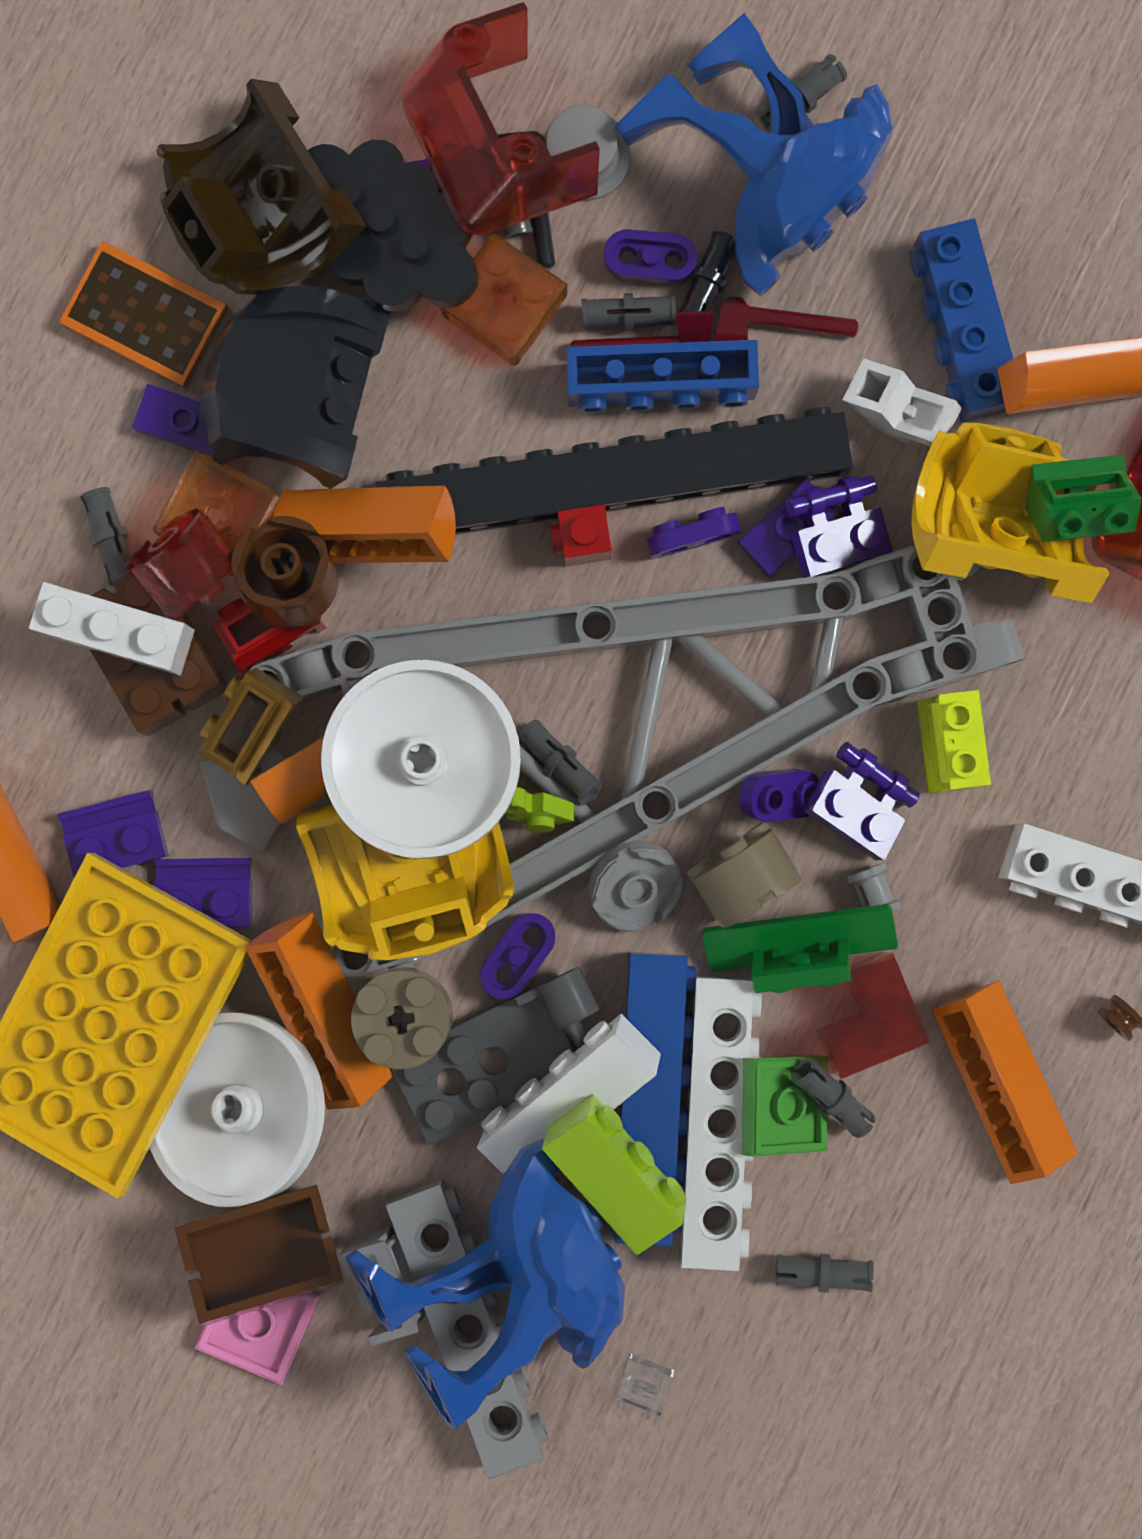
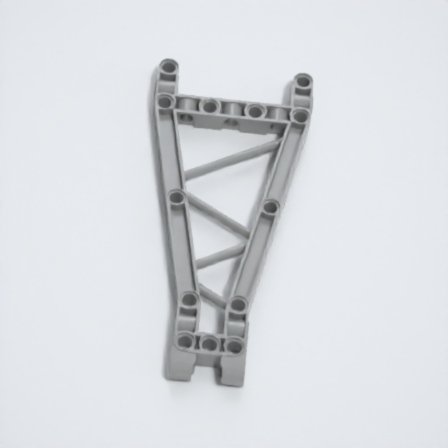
(688, 619)

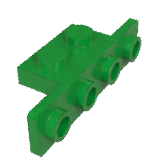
(801, 948)

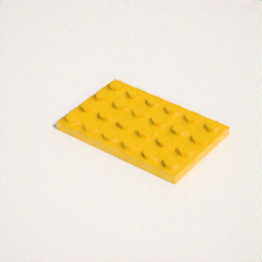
(111, 1022)

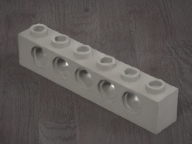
(499, 1446)

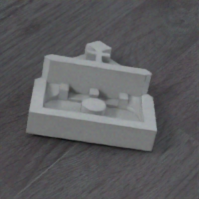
(238, 807)

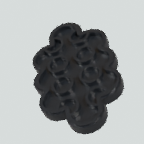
(410, 233)

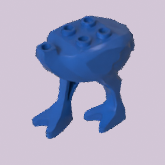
(796, 174)
(538, 1249)

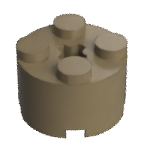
(744, 875)
(386, 1041)

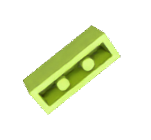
(615, 1174)

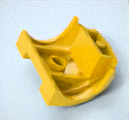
(975, 512)
(399, 903)

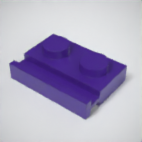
(119, 830)
(210, 885)

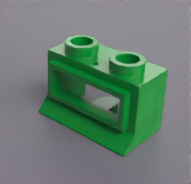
(1077, 510)

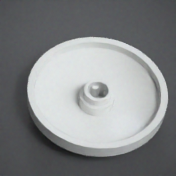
(421, 759)
(242, 1115)

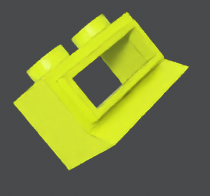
(953, 741)

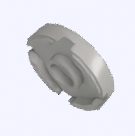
(635, 886)

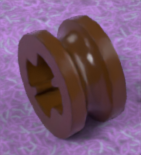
(1121, 1017)

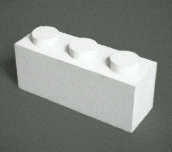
(111, 628)

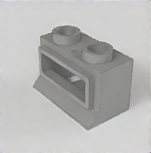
(386, 1251)

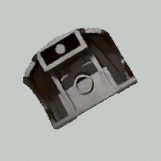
(254, 201)

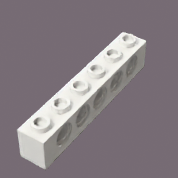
(699, 1244)

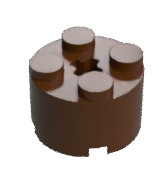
(285, 572)

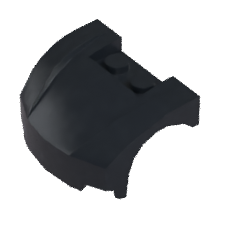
(292, 379)

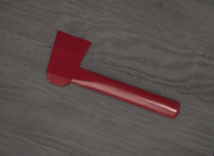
(737, 315)
(691, 328)

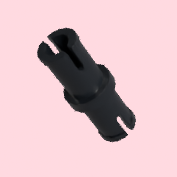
(709, 277)

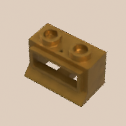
(266, 732)

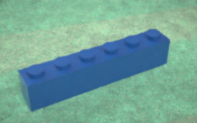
(657, 1011)

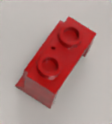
(275, 640)

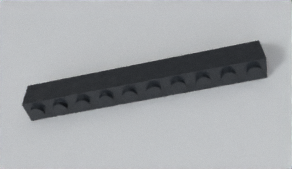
(642, 470)

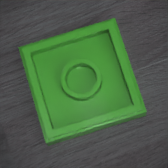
(777, 1112)

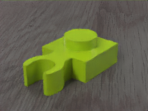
(539, 810)

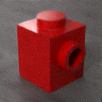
(582, 535)

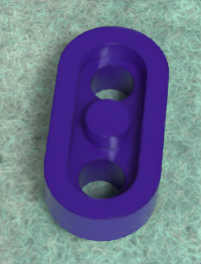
(650, 253)
(712, 527)
(777, 794)
(517, 955)

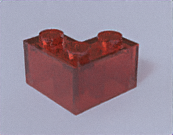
(885, 1020)

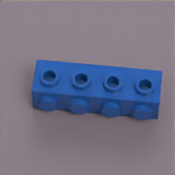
(964, 314)
(662, 374)

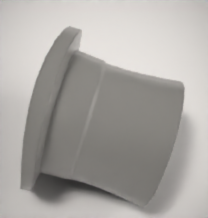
(585, 125)

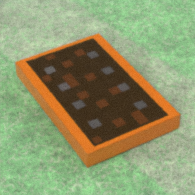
(143, 314)

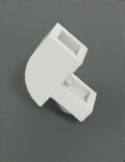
(897, 408)

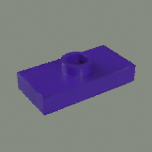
(172, 419)
(771, 541)

